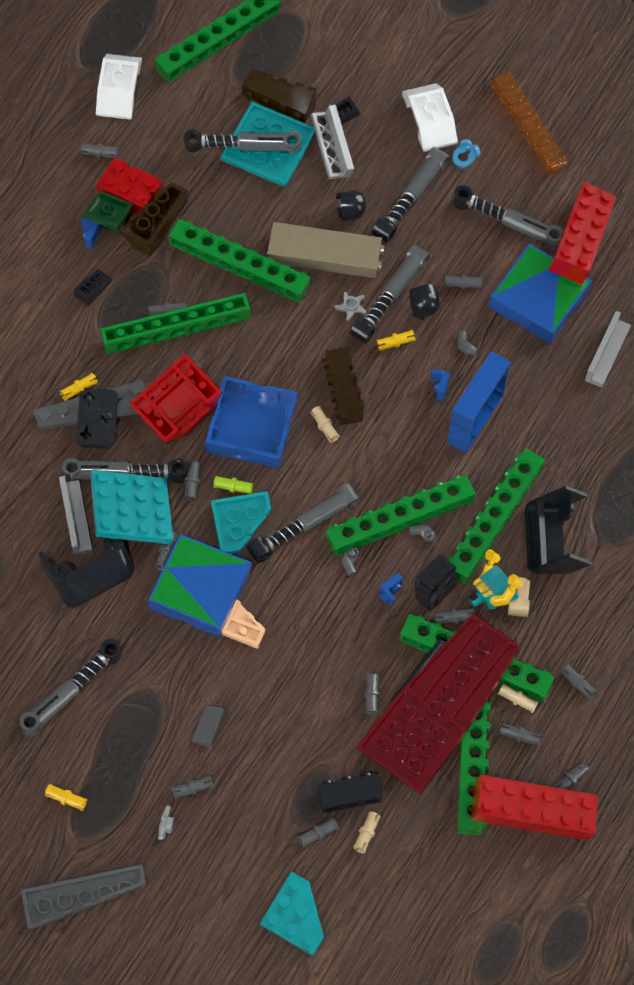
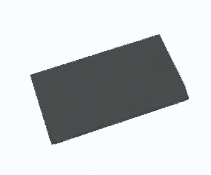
(208, 725)

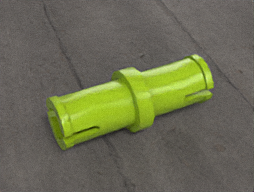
(233, 485)

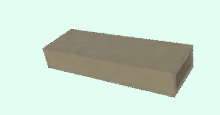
(326, 250)

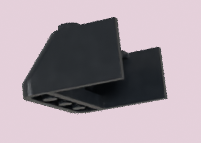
(546, 532)
(93, 578)

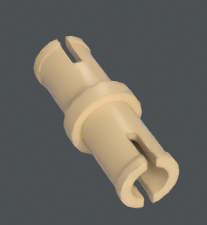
(324, 424)
(518, 698)
(366, 832)

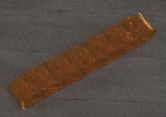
(529, 122)

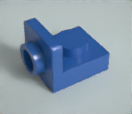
(91, 232)
(442, 381)
(391, 586)

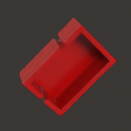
(129, 184)

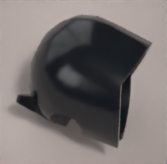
(352, 205)
(424, 301)

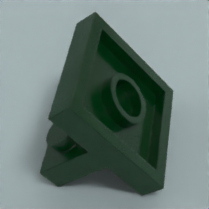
(108, 211)

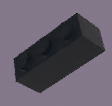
(349, 793)

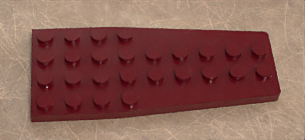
(439, 704)

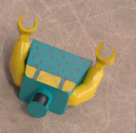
(493, 585)

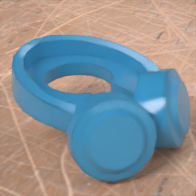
(466, 145)

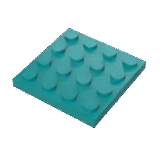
(269, 165)
(131, 507)

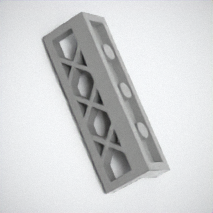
(338, 140)
(607, 351)
(75, 516)

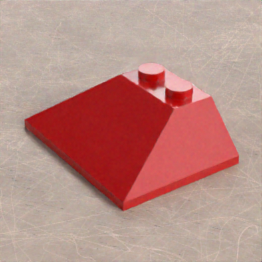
(177, 400)

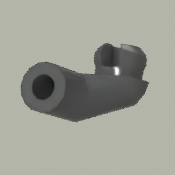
(465, 346)
(424, 531)
(349, 559)

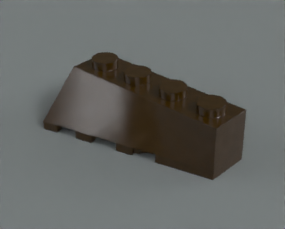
(280, 95)
(155, 219)
(344, 386)

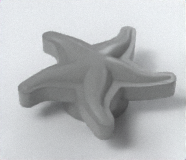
(351, 306)
(166, 824)

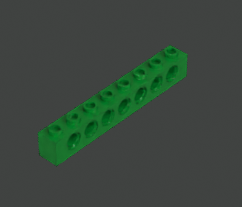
(214, 37)
(228, 261)
(175, 323)
(533, 465)
(460, 485)
(536, 691)
(469, 763)

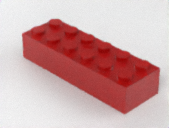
(582, 233)
(534, 807)

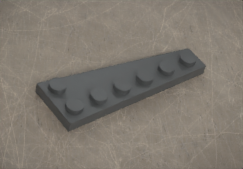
(67, 412)
(63, 898)

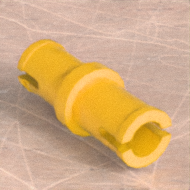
(395, 340)
(77, 386)
(66, 797)

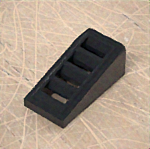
(354, 112)
(89, 298)

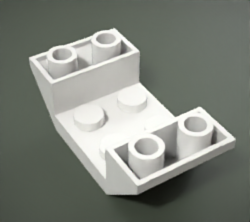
(117, 86)
(432, 116)

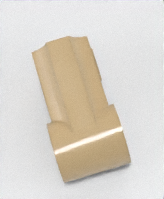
(520, 606)

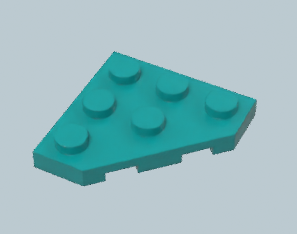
(239, 519)
(295, 915)

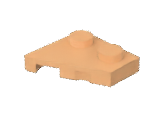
(243, 627)

